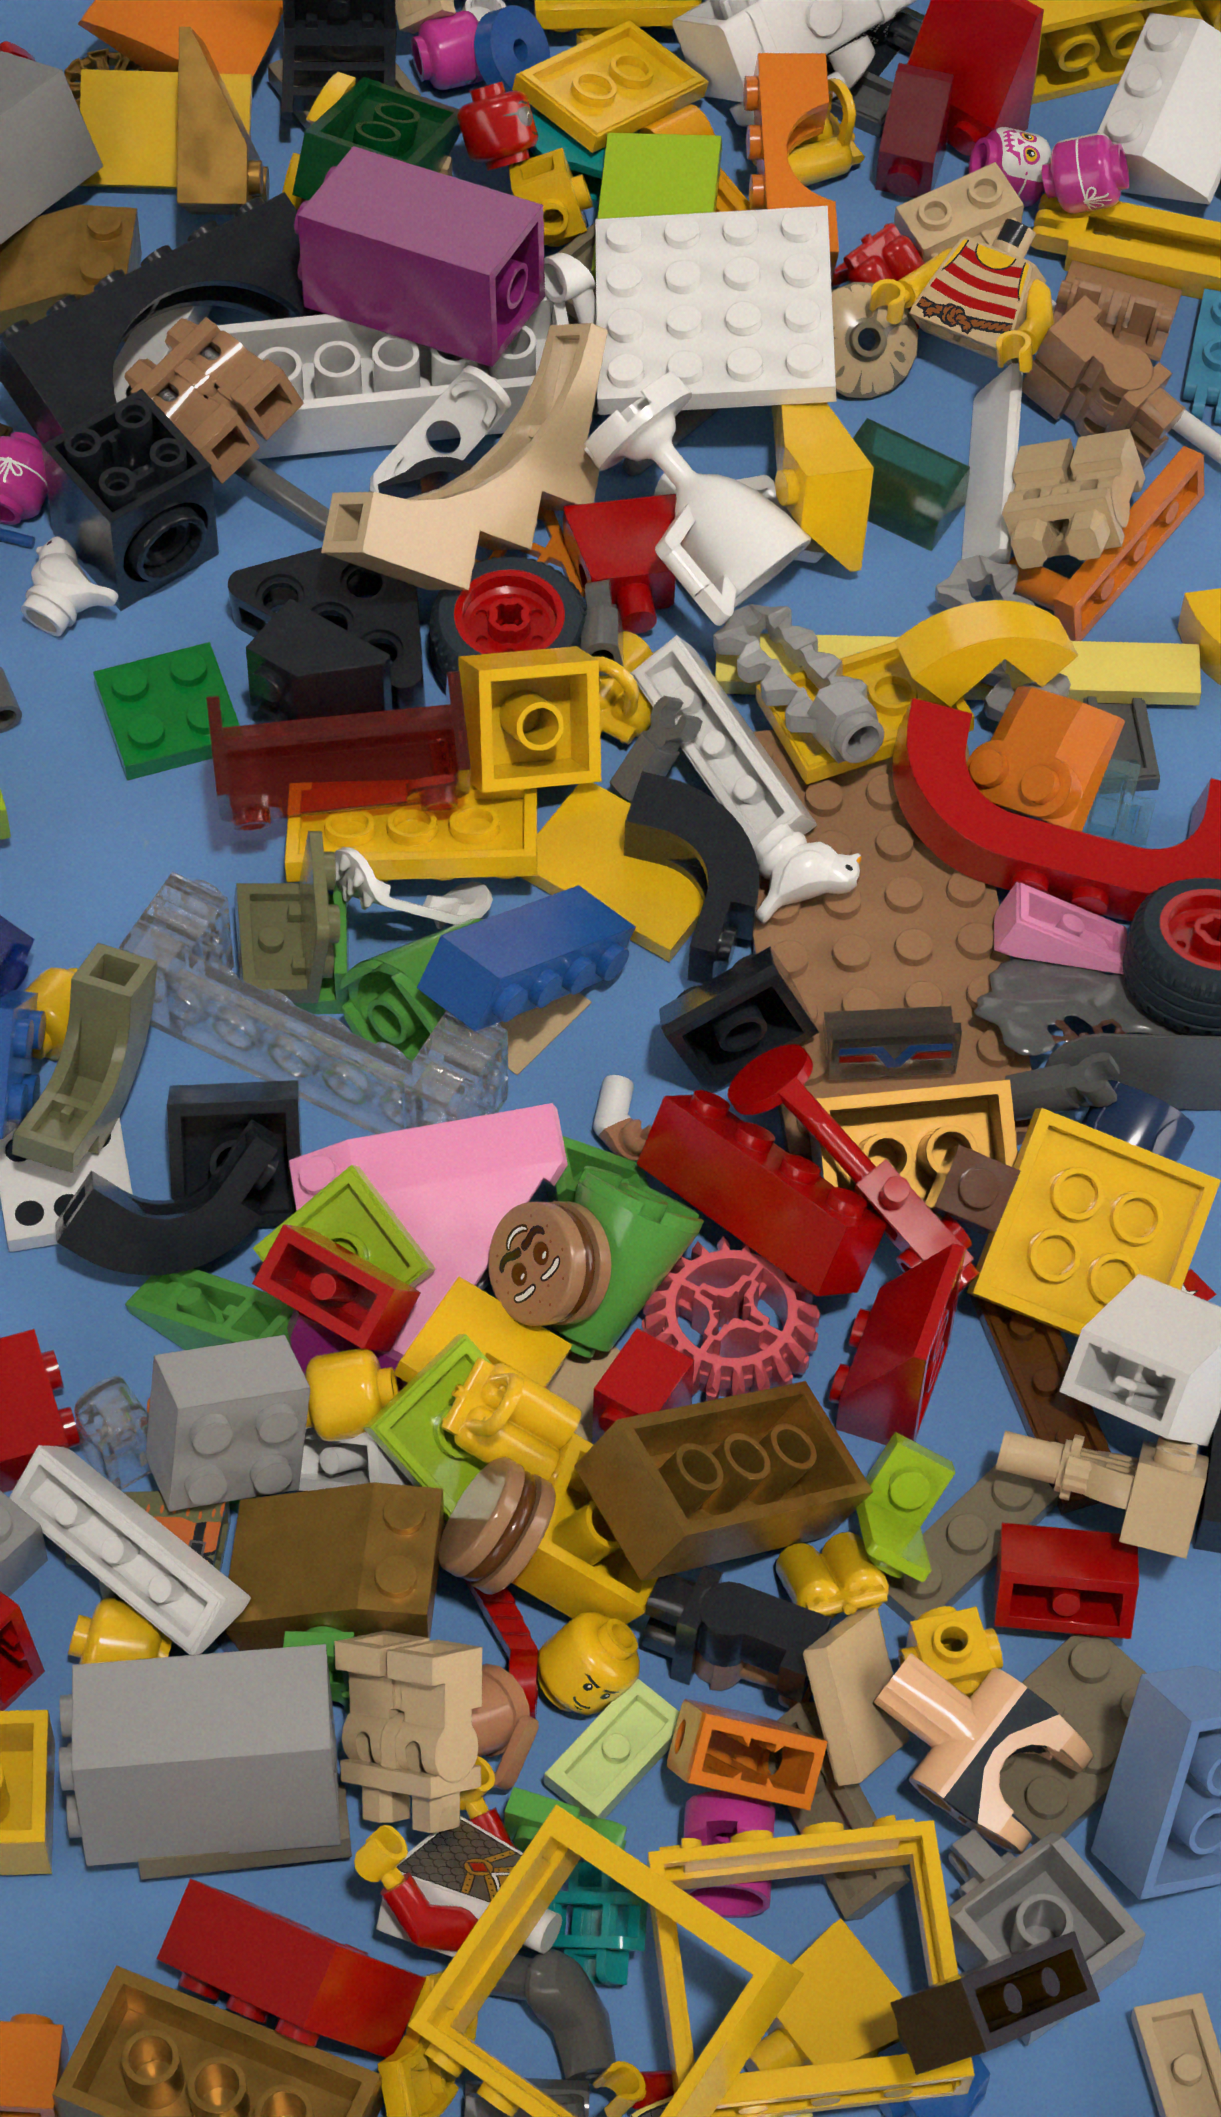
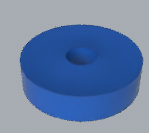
(508, 43)

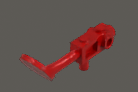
(911, 1225)

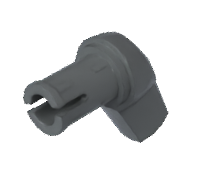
(568, 2006)

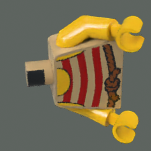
(977, 297)

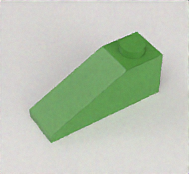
(207, 1310)

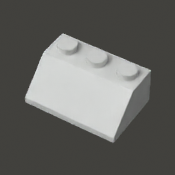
(1170, 110)

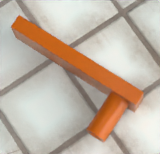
(1100, 581)

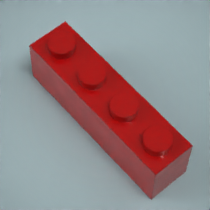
(762, 1193)

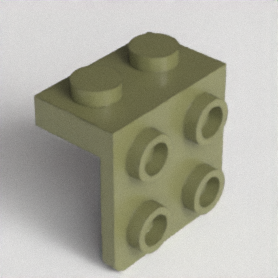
(290, 928)

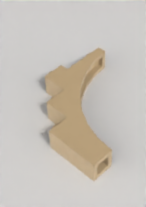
(496, 502)

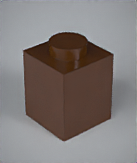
(972, 1189)

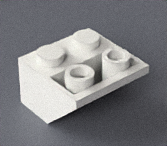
(1152, 1361)

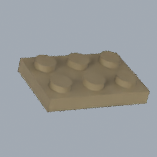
(1094, 1693)

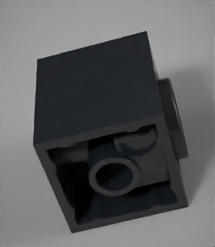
(131, 498)

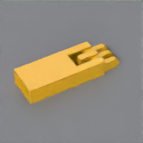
(1135, 242)

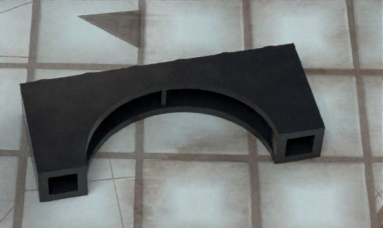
(65, 362)

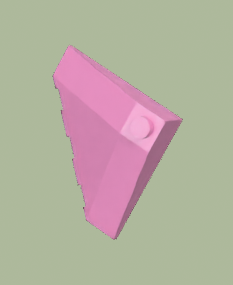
(447, 1187)

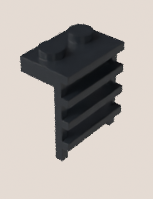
(335, 33)

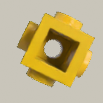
(564, 198)
(954, 1646)

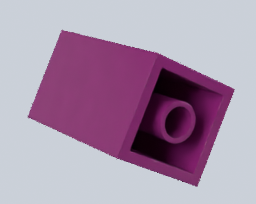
(421, 255)

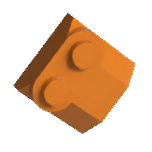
(1046, 757)

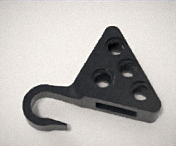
(335, 586)

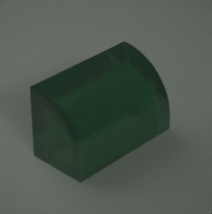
(913, 486)

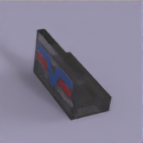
(891, 1042)

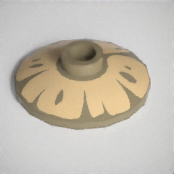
(884, 366)

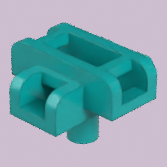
(605, 1924)

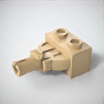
(961, 208)
(1156, 1489)

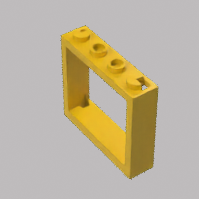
(818, 1851)
(513, 1917)

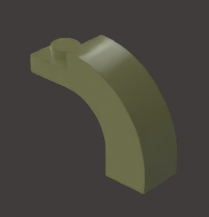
(98, 1060)

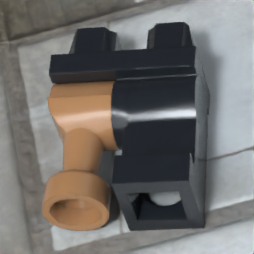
(732, 1634)

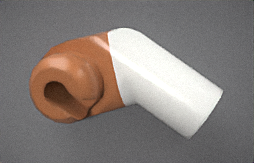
(612, 1120)

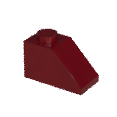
(914, 131)

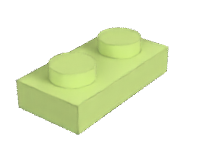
(614, 1752)

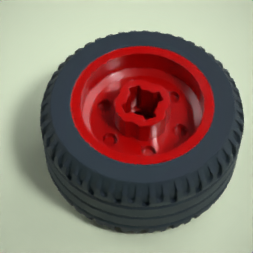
(507, 609)
(1176, 956)

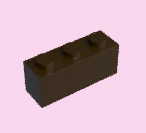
(994, 2003)

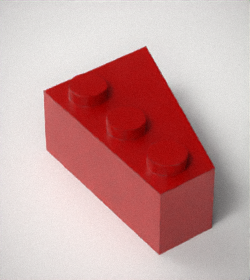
(287, 1972)

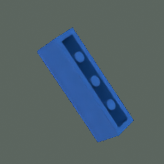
(526, 957)

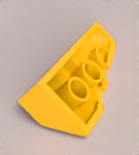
(823, 479)

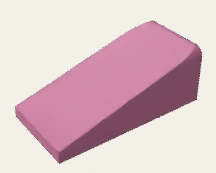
(1057, 932)

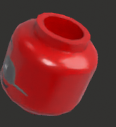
(497, 126)

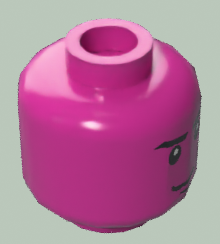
(446, 51)

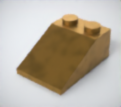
(215, 153)
(63, 257)
(339, 1559)

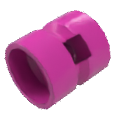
(714, 1820)

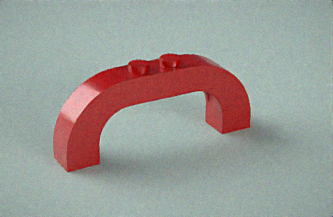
(1011, 848)

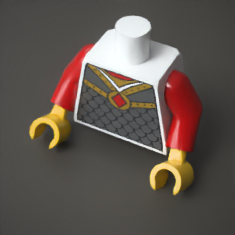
(448, 1878)

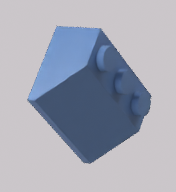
(1165, 1789)

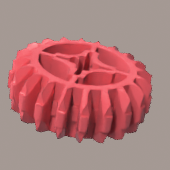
(713, 1294)

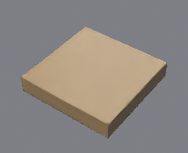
(846, 1676)

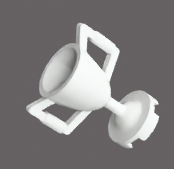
(725, 530)

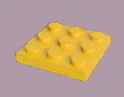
(1089, 1222)

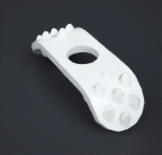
(470, 403)
(357, 880)

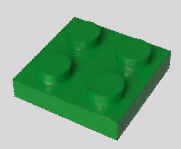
(161, 709)

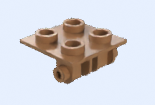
(1131, 307)

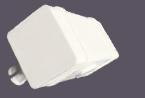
(726, 35)

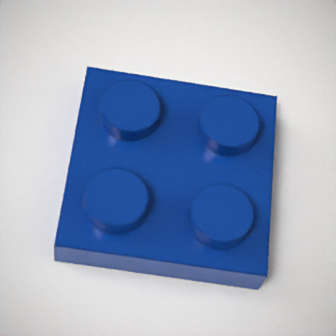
(20, 1032)

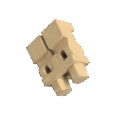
(1071, 497)
(411, 1726)

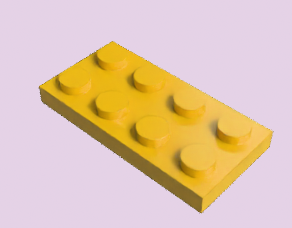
(479, 838)

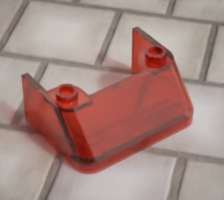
(341, 762)

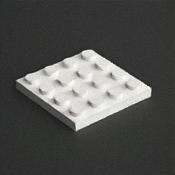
(721, 302)

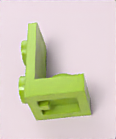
(905, 1489)

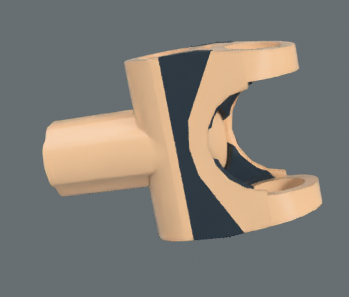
(973, 1742)

